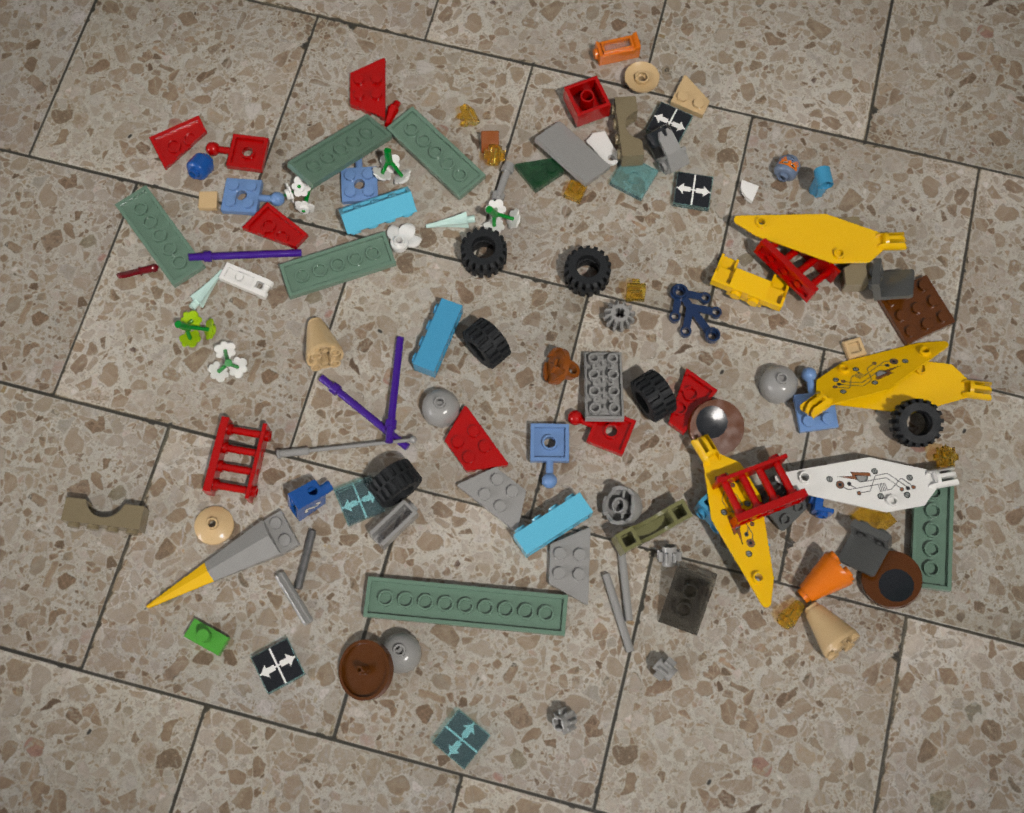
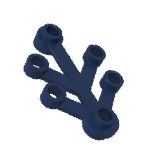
(694, 311)

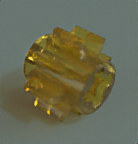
(494, 154)
(945, 456)

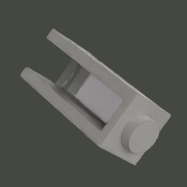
(394, 524)

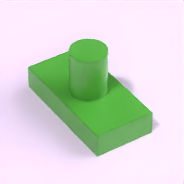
(207, 637)

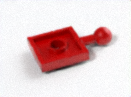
(239, 145)
(598, 436)

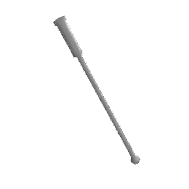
(305, 450)

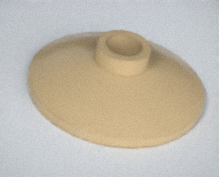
(643, 71)
(222, 529)

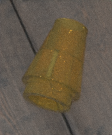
(789, 616)

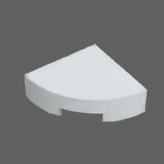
(748, 190)

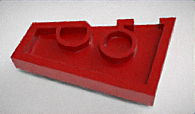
(178, 140)
(276, 227)
(691, 394)

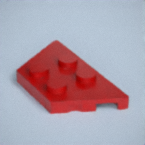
(369, 89)
(472, 444)

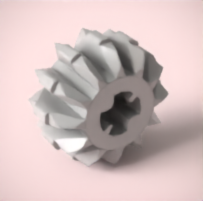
(619, 309)

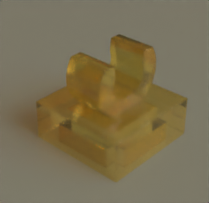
(469, 116)
(575, 191)
(635, 291)

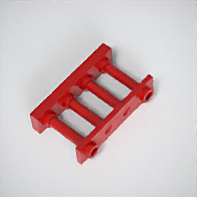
(791, 274)
(223, 446)
(759, 509)

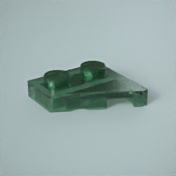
(539, 173)

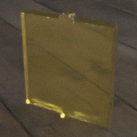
(875, 518)

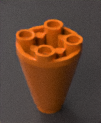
(825, 578)

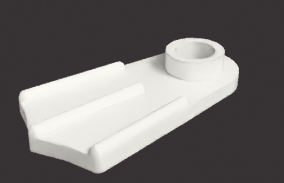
(601, 144)

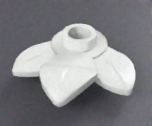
(403, 237)

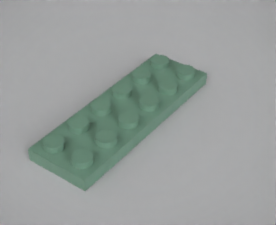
(339, 151)
(436, 153)
(159, 236)
(337, 265)
(933, 539)

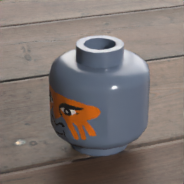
(787, 168)

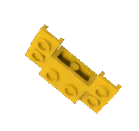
(747, 286)

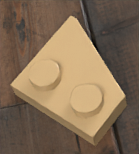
(690, 98)

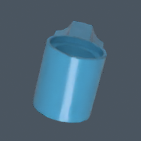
(821, 181)

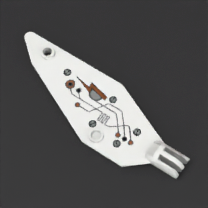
(873, 483)

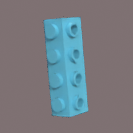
(377, 210)
(553, 524)

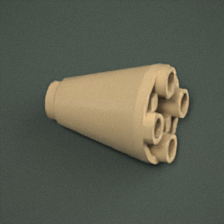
(322, 346)
(830, 631)

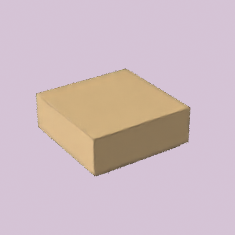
(208, 200)
(853, 348)

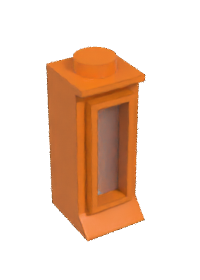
(617, 49)

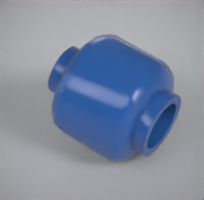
(200, 166)

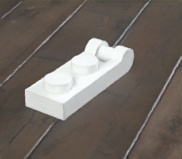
(245, 280)

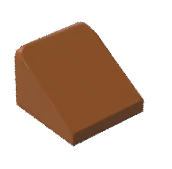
(488, 138)

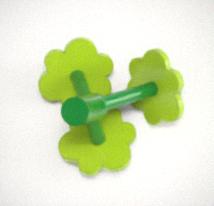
(192, 321)

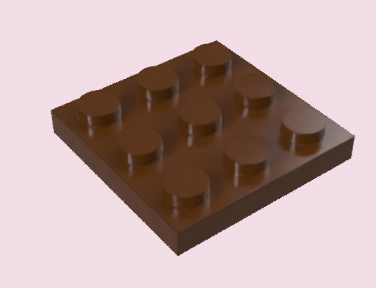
(918, 315)

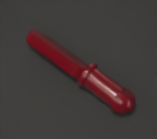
(141, 270)

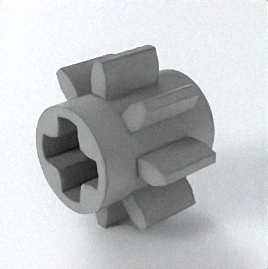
(669, 555)
(664, 669)
(564, 720)

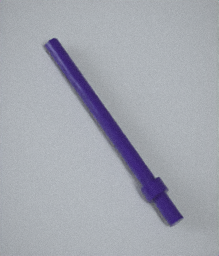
(208, 256)
(337, 390)
(391, 423)

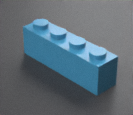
(438, 337)

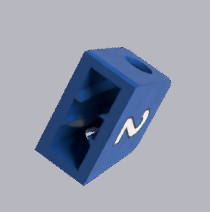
(308, 498)

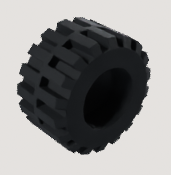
(479, 239)
(587, 257)
(486, 343)
(653, 395)
(931, 418)
(395, 483)

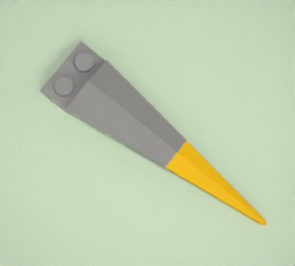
(259, 544)

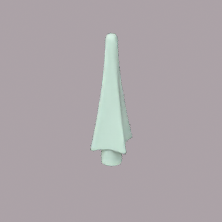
(460, 220)
(200, 296)

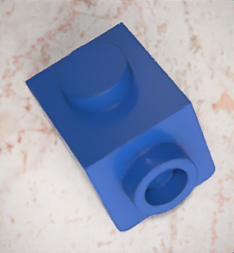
(818, 509)

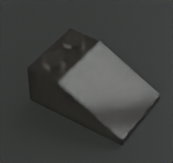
(688, 597)

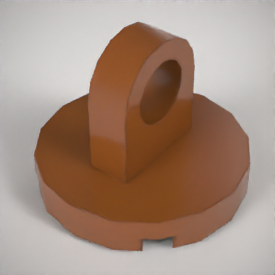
(558, 367)

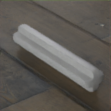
(294, 598)

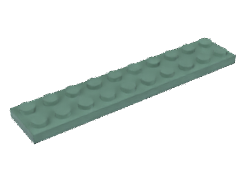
(465, 606)

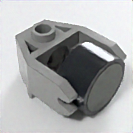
(666, 149)

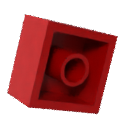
(586, 101)

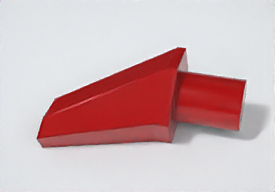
(391, 112)

